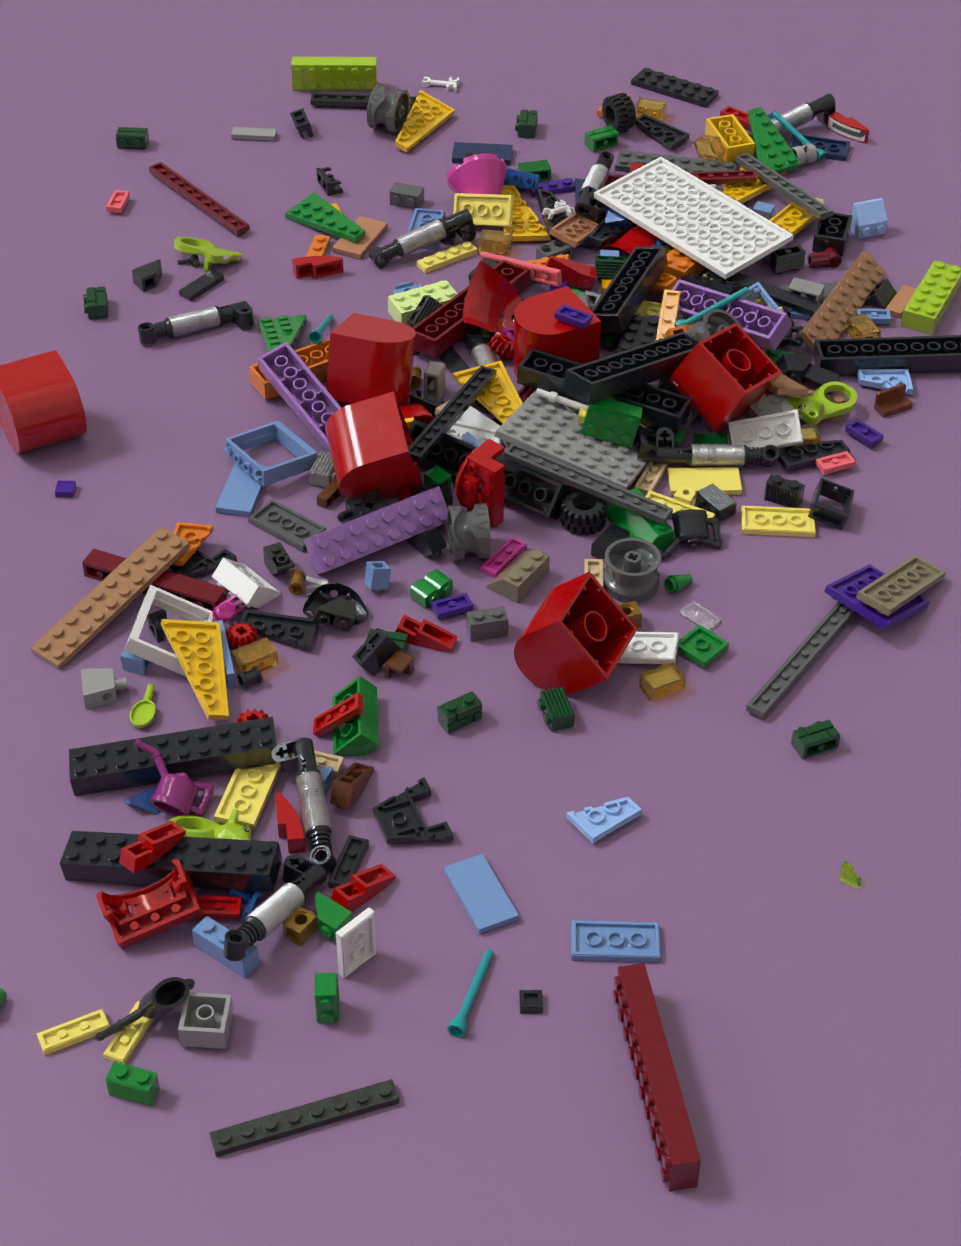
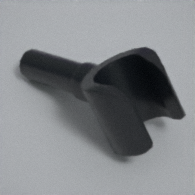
(191, 260)

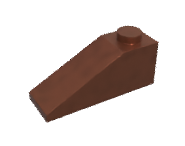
(350, 785)

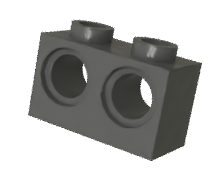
(553, 249)

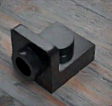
(154, 624)

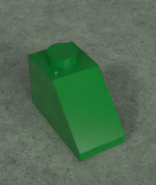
(330, 916)

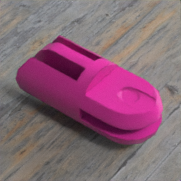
(227, 609)

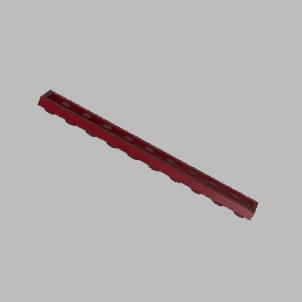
(713, 177)
(199, 198)

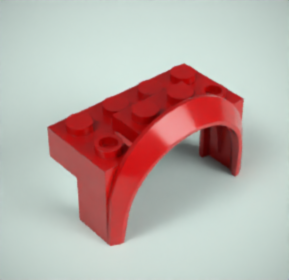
(491, 476)
(153, 907)

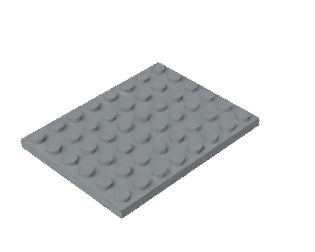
(556, 433)

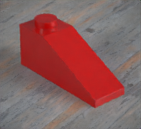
(575, 273)

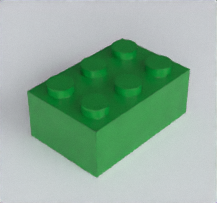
(612, 421)

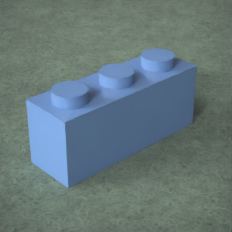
(210, 937)

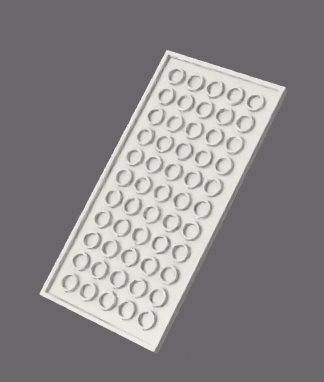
(693, 217)

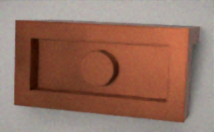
(892, 400)

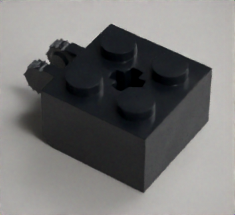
(362, 505)

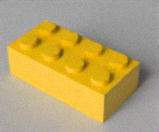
(732, 134)

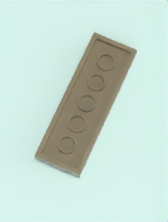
(900, 585)

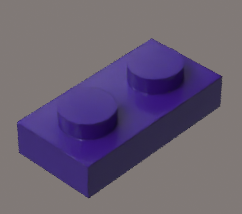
(573, 316)
(864, 433)
(452, 606)

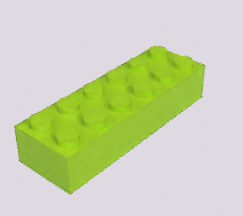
(334, 73)
(932, 297)

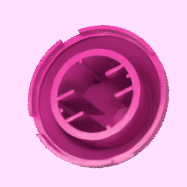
(478, 175)

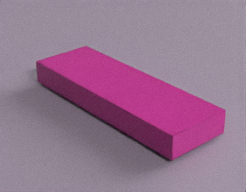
(503, 557)

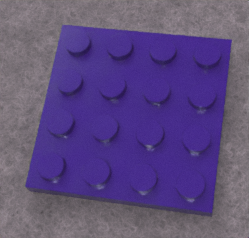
(846, 590)

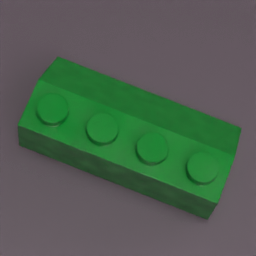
(641, 526)
(359, 733)

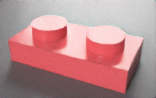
(118, 201)
(835, 463)

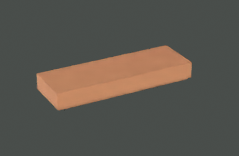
(900, 300)

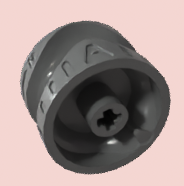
(388, 108)
(712, 323)
(468, 532)
(631, 570)

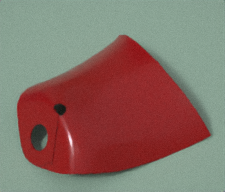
(634, 238)
(488, 298)

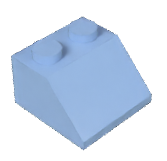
(869, 218)

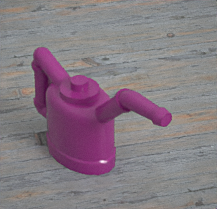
(176, 791)

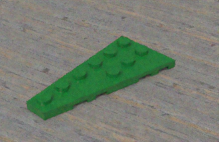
(769, 143)
(324, 217)
(281, 330)

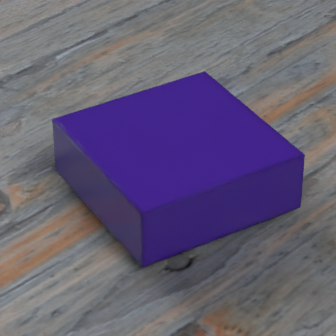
(65, 488)

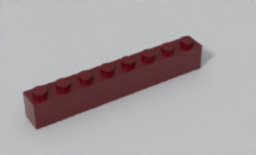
(207, 595)

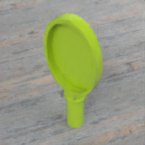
(144, 711)

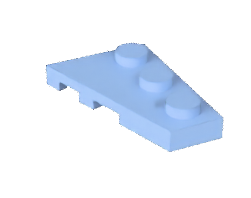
(885, 378)
(602, 820)

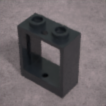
(826, 513)

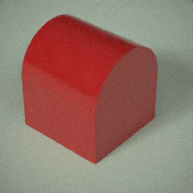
(539, 329)
(370, 359)
(724, 376)
(39, 402)
(371, 448)
(574, 637)

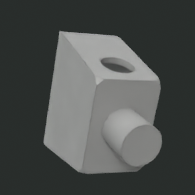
(100, 686)

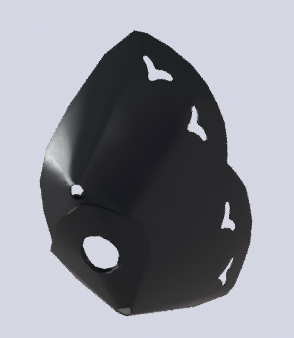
(317, 599)

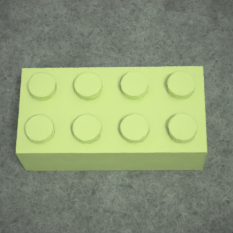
(403, 304)

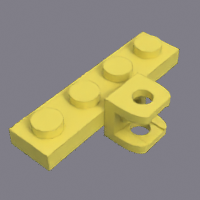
(680, 501)

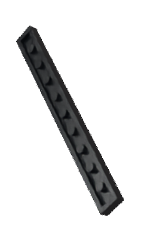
(451, 413)

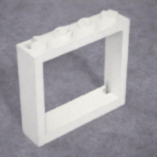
(169, 603)

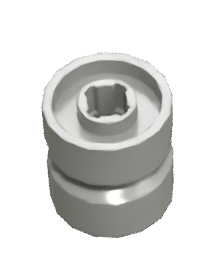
(806, 154)

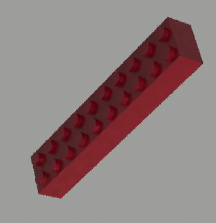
(446, 324)
(657, 1078)

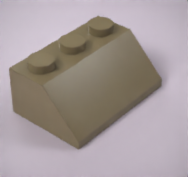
(521, 575)

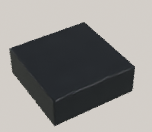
(530, 1001)

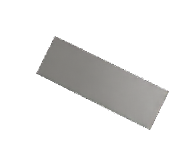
(247, 133)

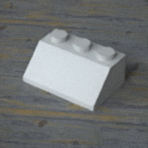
(244, 583)

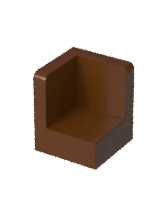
(400, 663)

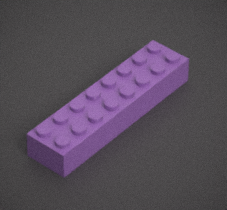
(761, 323)
(299, 389)
(377, 530)

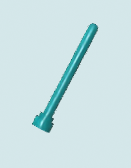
(820, 152)
(718, 305)
(316, 335)
(458, 1025)

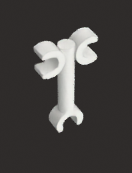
(451, 84)
(560, 207)

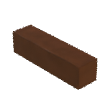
(328, 495)

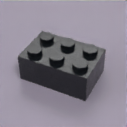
(832, 233)

